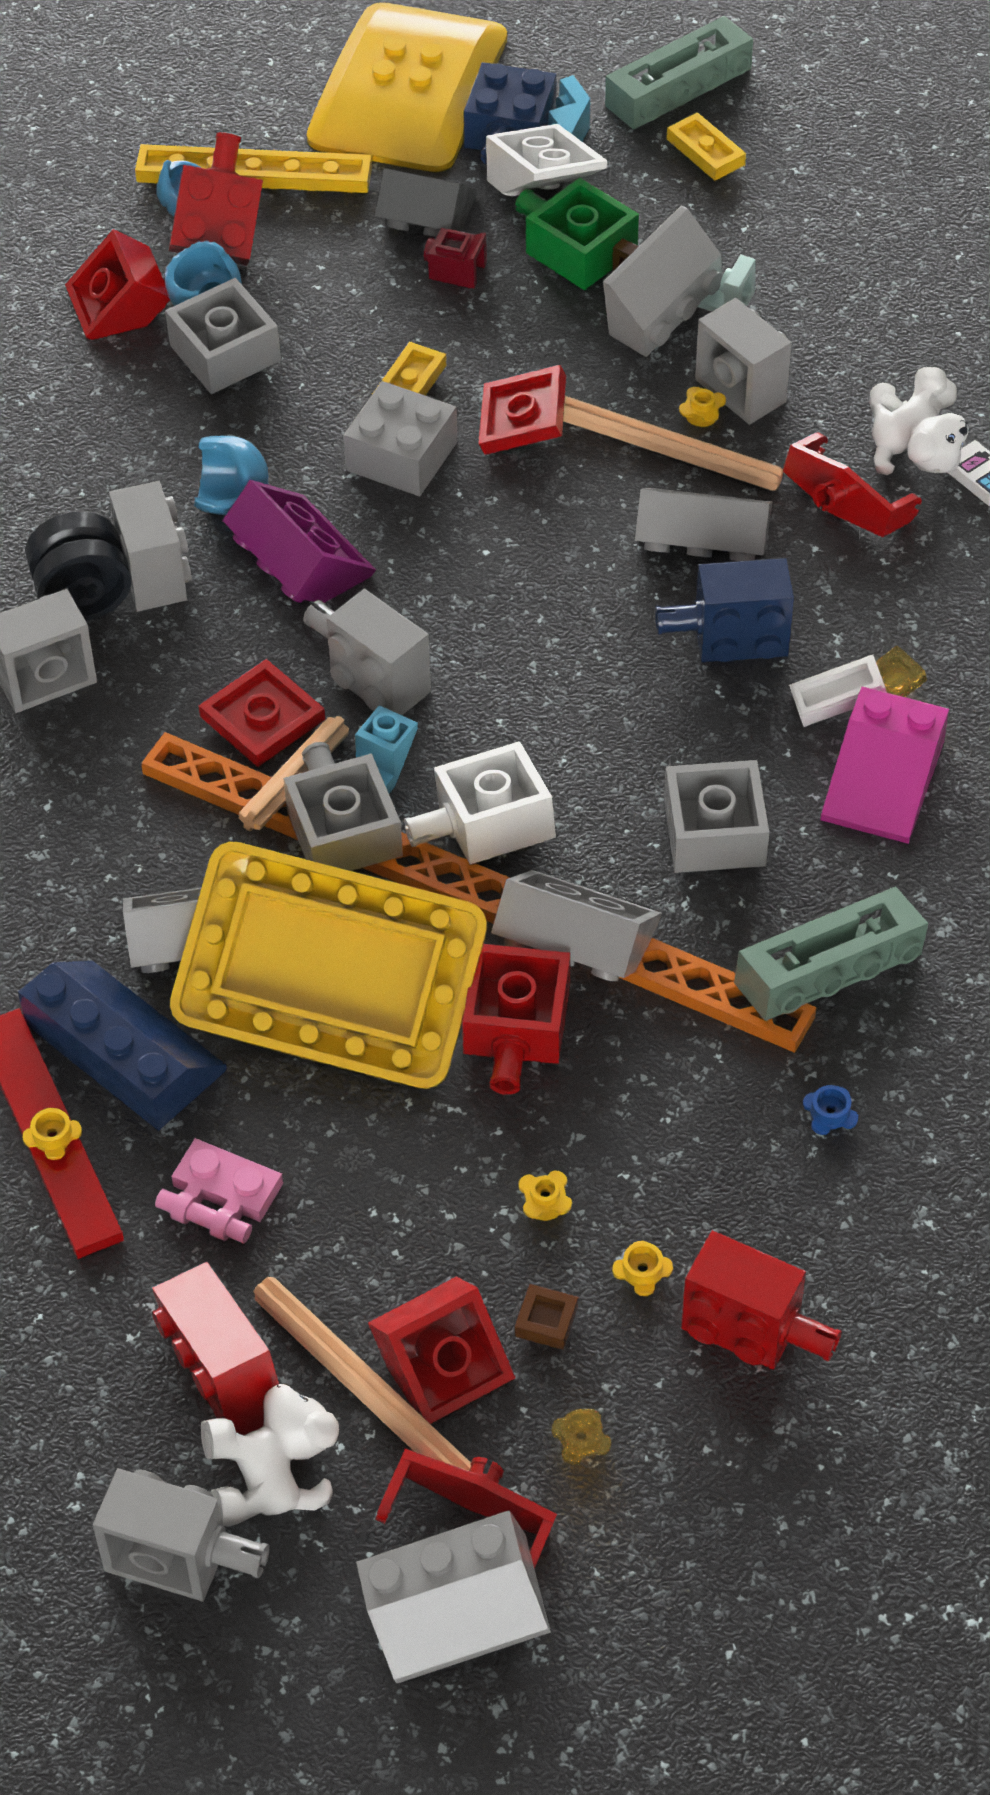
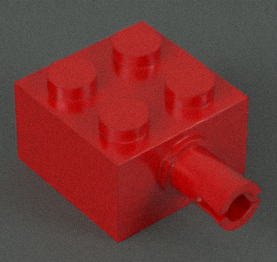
(217, 204)
(516, 1010)
(750, 1304)

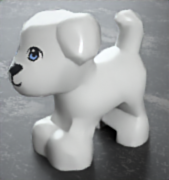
(915, 424)
(291, 1430)

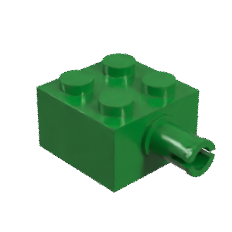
(576, 230)

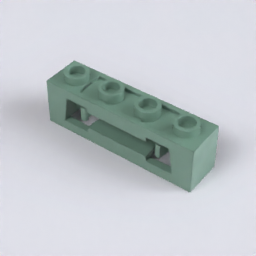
(678, 72)
(830, 953)

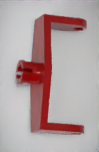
(843, 491)
(470, 1490)

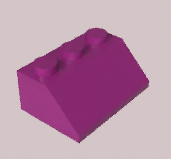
(295, 543)

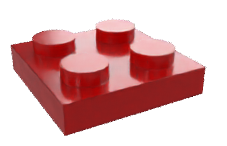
(522, 410)
(262, 712)

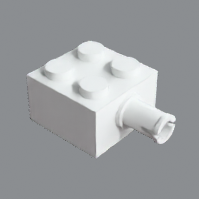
(488, 805)

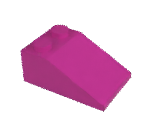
(885, 764)

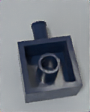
(506, 102)
(737, 611)

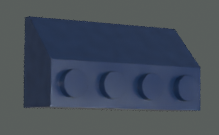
(118, 1039)

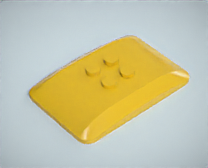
(404, 86)
(328, 965)

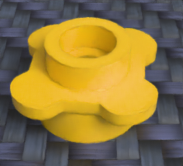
(702, 406)
(51, 1121)
(545, 1207)
(642, 1254)

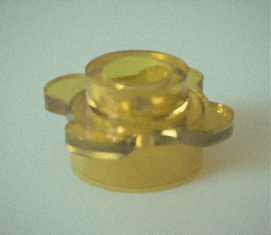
(581, 1421)

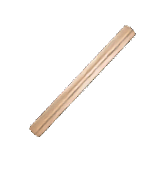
(672, 444)
(355, 1374)

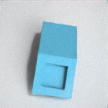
(572, 108)
(389, 740)

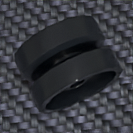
(84, 557)

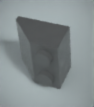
(423, 202)

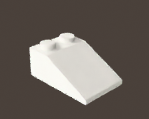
(538, 159)

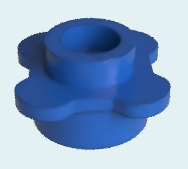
(832, 1098)

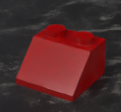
(117, 287)
(442, 1349)

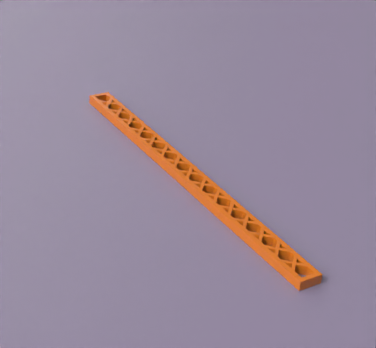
(477, 879)

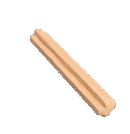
(272, 794)

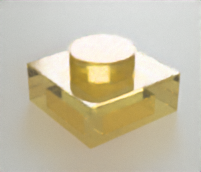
(900, 672)

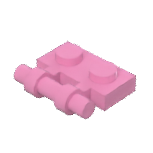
(222, 1179)

